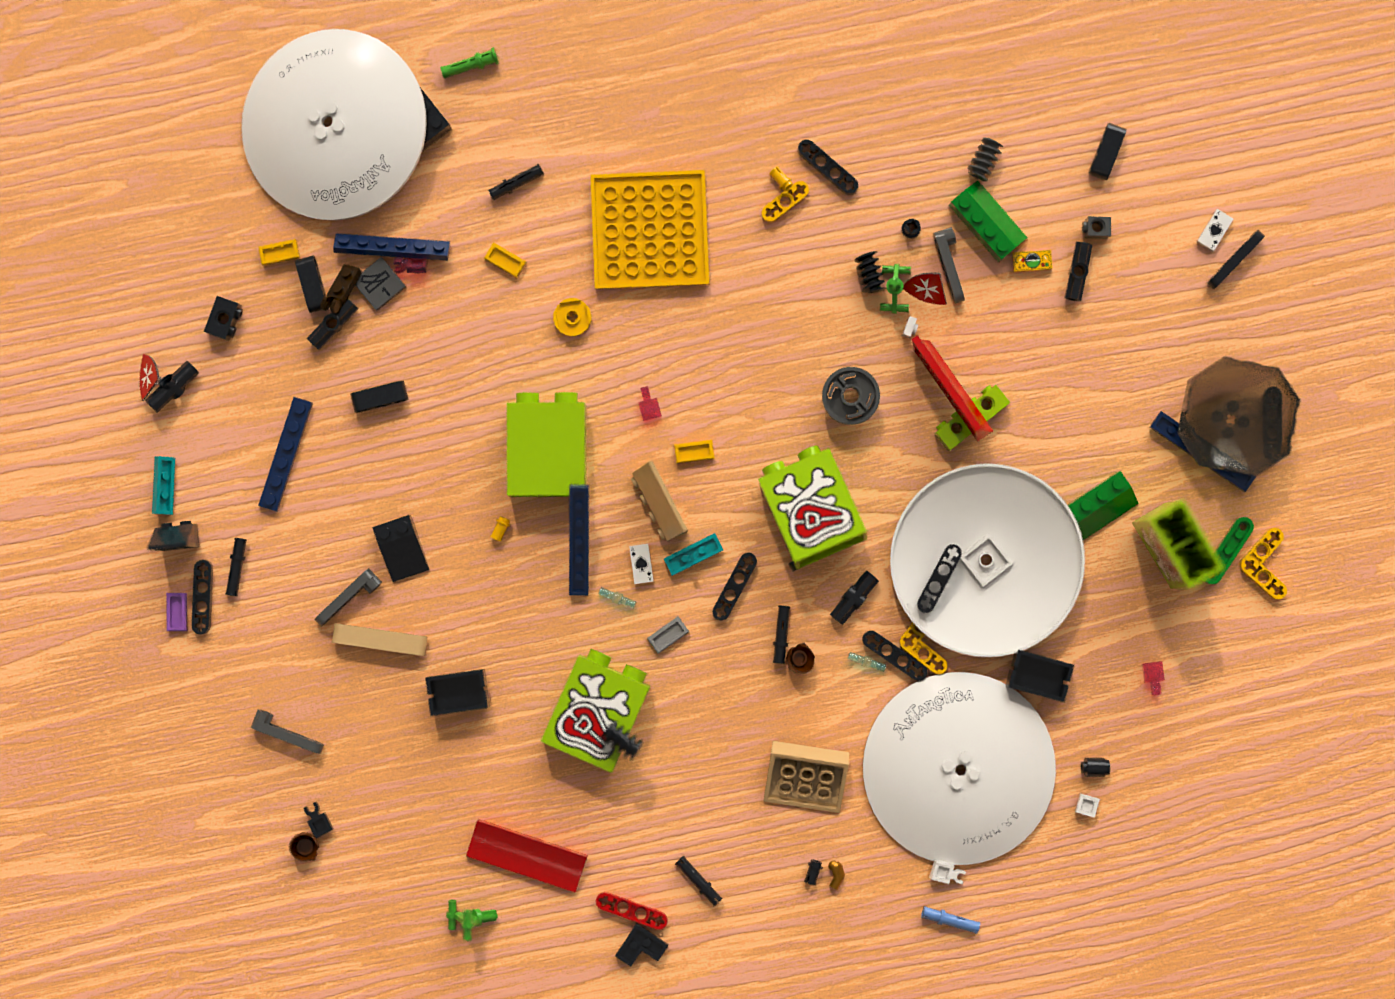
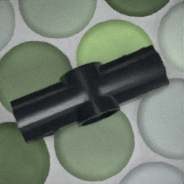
(1076, 283)
(323, 333)
(172, 386)
(854, 597)

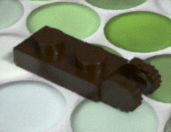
(341, 288)

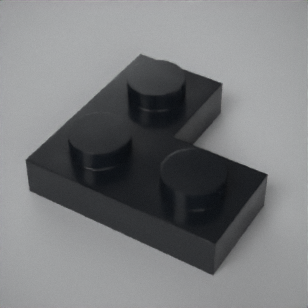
(641, 940)

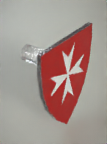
(927, 288)
(148, 375)

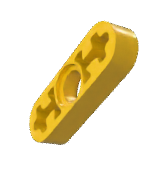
(793, 188)

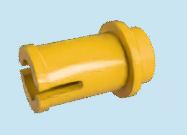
(783, 181)
(500, 528)

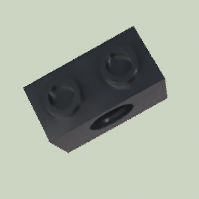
(221, 307)

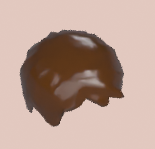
(800, 659)
(304, 847)

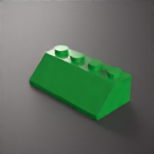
(987, 221)
(1103, 504)

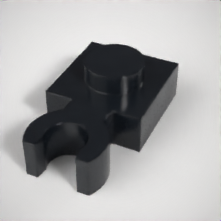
(319, 823)

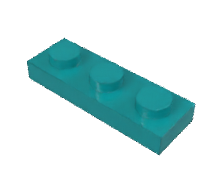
(163, 485)
(693, 554)

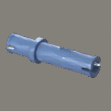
(942, 917)

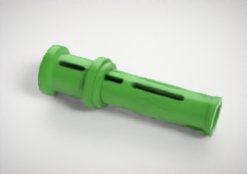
(479, 60)

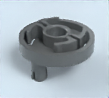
(838, 407)

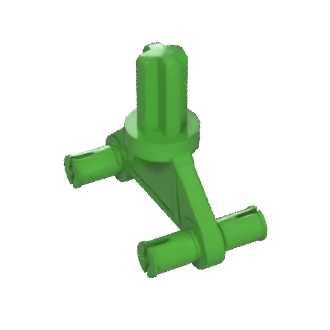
(895, 287)
(468, 918)

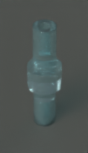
(617, 597)
(866, 661)

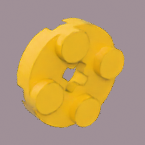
(564, 309)

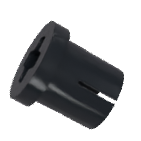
(905, 229)

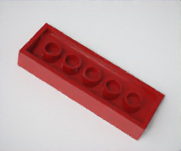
(951, 388)
(526, 855)

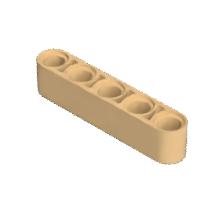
(379, 639)

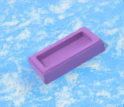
(176, 611)

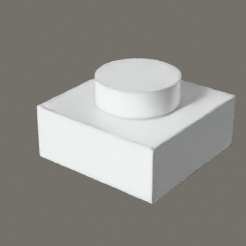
(910, 328)
(1087, 805)

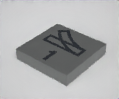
(379, 284)

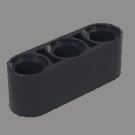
(1107, 151)
(310, 282)
(379, 396)

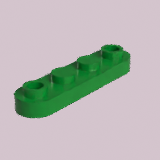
(1231, 546)

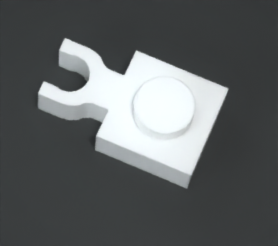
(944, 872)

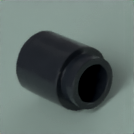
(1095, 767)

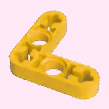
(1257, 561)
(917, 645)

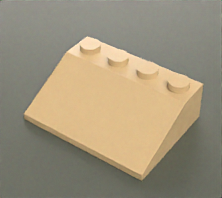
(661, 504)
(806, 776)

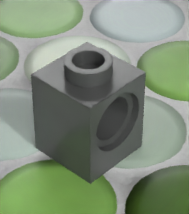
(1105, 225)

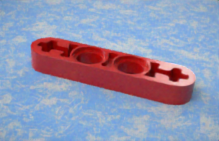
(632, 907)

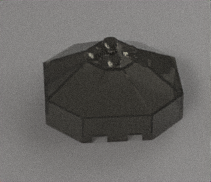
(1263, 412)

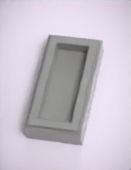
(668, 634)

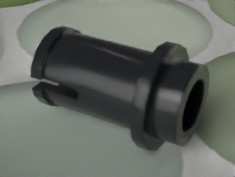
(813, 871)

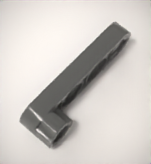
(943, 240)
(366, 580)
(263, 724)

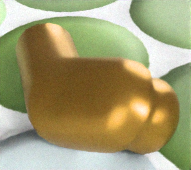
(838, 872)

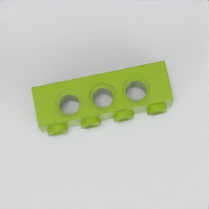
(997, 401)

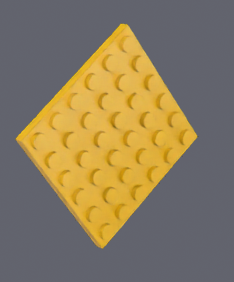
(649, 229)

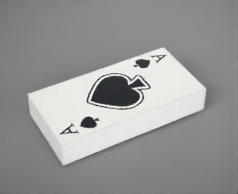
(1214, 230)
(641, 563)

